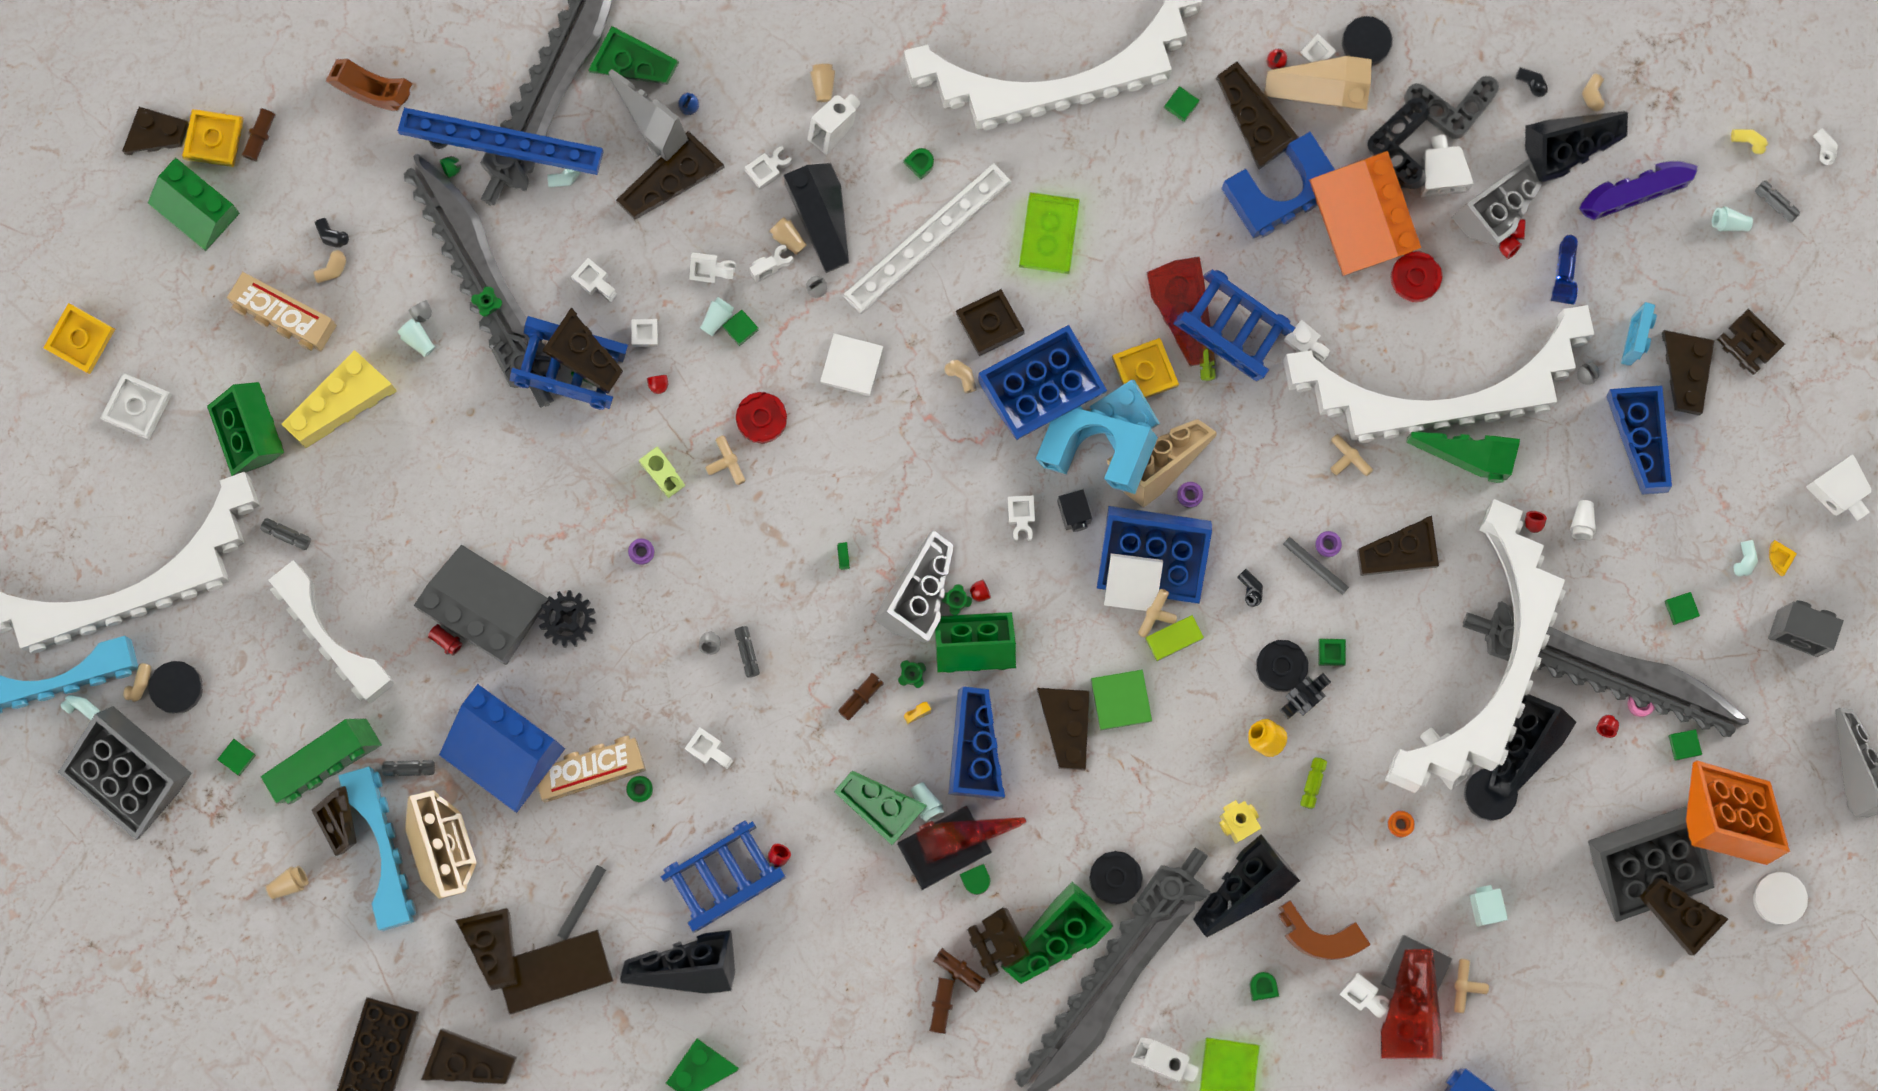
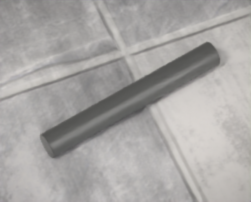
(1315, 565)
(581, 902)

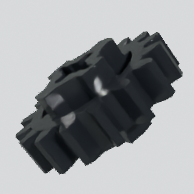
(559, 625)
(1305, 696)

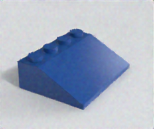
(1041, 382)
(1176, 540)
(499, 748)

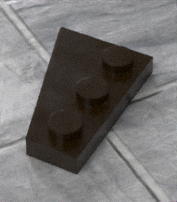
(582, 353)
(1689, 369)
(1067, 724)

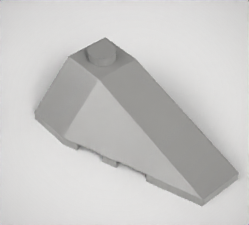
(656, 122)

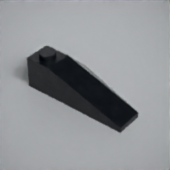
(1564, 142)
(820, 207)
(1537, 737)
(1252, 884)
(694, 967)

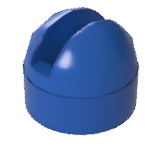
(692, 106)

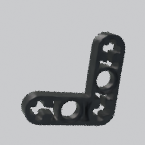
(1393, 145)

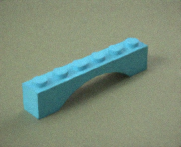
(107, 660)
(391, 900)

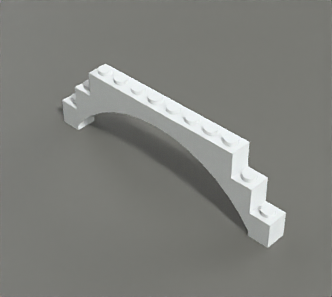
(1008, 101)
(1381, 415)
(191, 571)
(1534, 602)

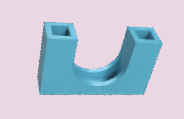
(1132, 442)

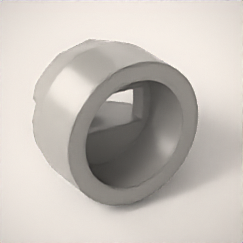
(819, 290)
(421, 311)
(1585, 376)
(712, 645)

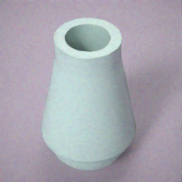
(1730, 220)
(716, 316)
(416, 337)
(925, 796)

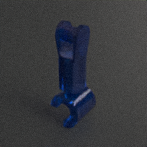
(1564, 288)

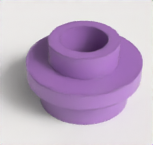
(1193, 487)
(1333, 538)
(637, 544)

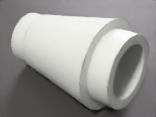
(1583, 523)

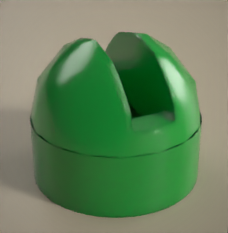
(449, 167)

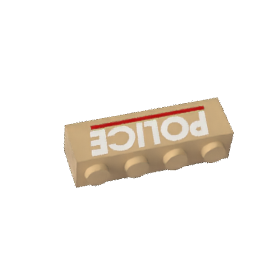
(281, 312)
(592, 769)

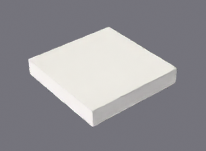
(851, 364)
(135, 406)
(1132, 582)

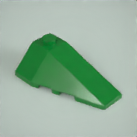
(1485, 457)
(1062, 930)

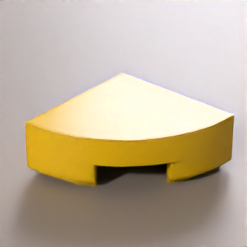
(1780, 557)
(920, 711)

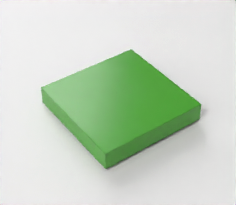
(1121, 700)

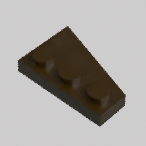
(1402, 551)
(1682, 916)
(492, 946)
(464, 1059)

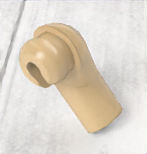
(1591, 94)
(333, 269)
(962, 371)
(141, 681)

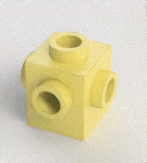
(1232, 827)

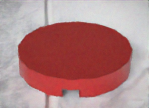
(1416, 276)
(761, 417)

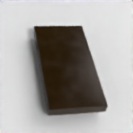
(558, 972)
(378, 1047)

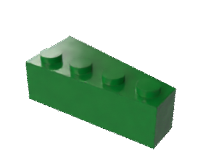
(320, 760)

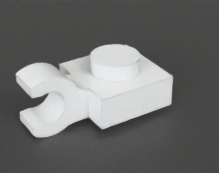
(765, 267)
(705, 268)
(593, 278)
(1305, 339)
(706, 747)
(1363, 993)

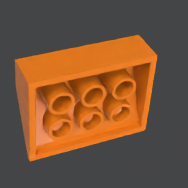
(1365, 213)
(1734, 814)

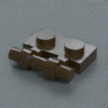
(1755, 336)
(1005, 938)

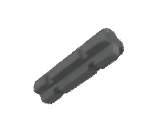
(1777, 201)
(285, 534)
(747, 651)
(408, 768)

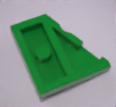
(700, 1069)

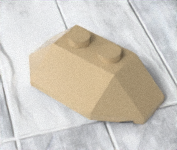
(439, 844)

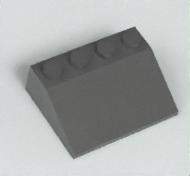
(481, 604)
(124, 771)
(1645, 851)

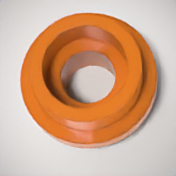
(1408, 820)

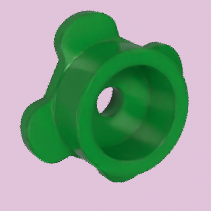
(487, 294)
(964, 600)
(905, 677)

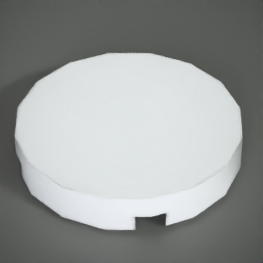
(1780, 898)

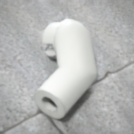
(1828, 147)

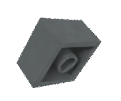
(1806, 628)

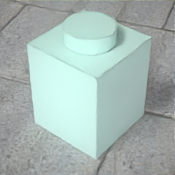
(1488, 906)

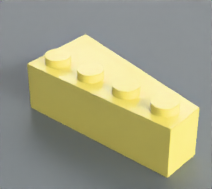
(338, 400)

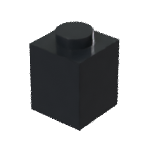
(1075, 510)

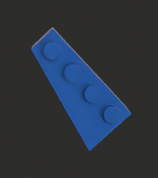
(1643, 430)
(974, 752)

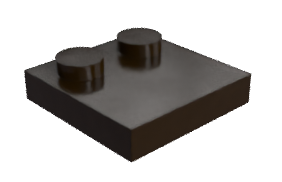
(990, 322)

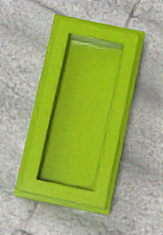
(1174, 638)

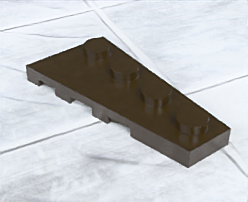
(1257, 118)
(670, 178)

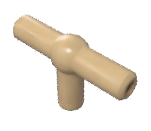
(1351, 455)
(729, 460)
(1155, 613)
(1463, 986)

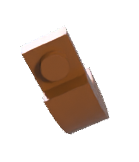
(369, 87)
(1319, 946)

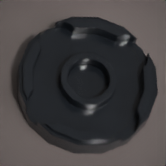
(1367, 39)
(1281, 665)
(175, 687)
(1486, 803)
(1115, 877)

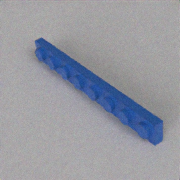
(500, 141)

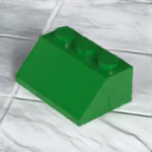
(191, 204)
(245, 428)
(975, 642)

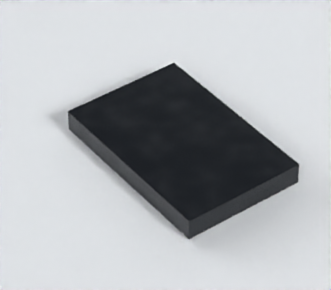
(934, 872)

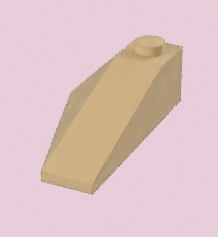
(1328, 82)
(1170, 458)

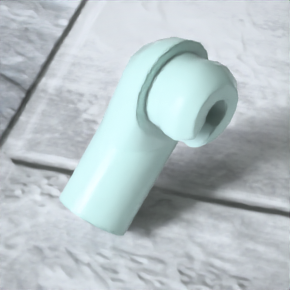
(566, 178)
(1749, 561)
(83, 705)

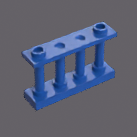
(539, 330)
(1212, 336)
(746, 889)

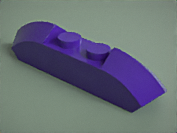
(1613, 198)

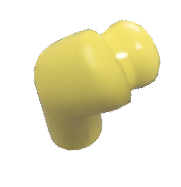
(1758, 141)

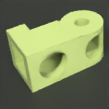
(661, 472)

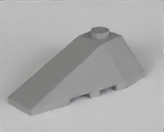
(1500, 207)
(916, 597)
(1858, 764)

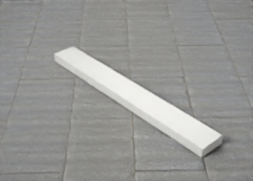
(927, 238)

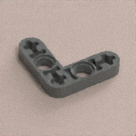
(1450, 114)

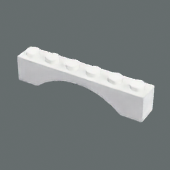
(299, 593)

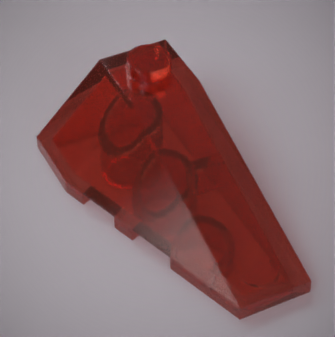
(1178, 289)
(951, 837)
(1413, 1016)

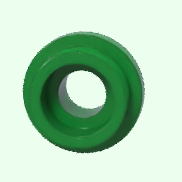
(639, 780)

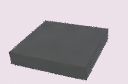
(1440, 961)

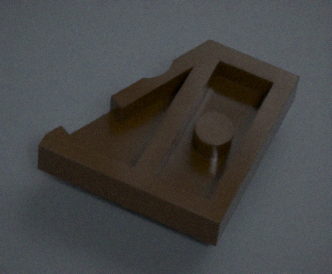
(154, 131)
(336, 821)

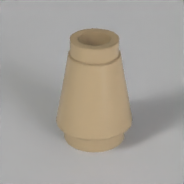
(823, 81)
(787, 234)
(288, 882)

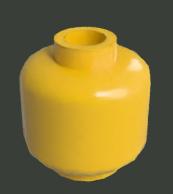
(1267, 737)

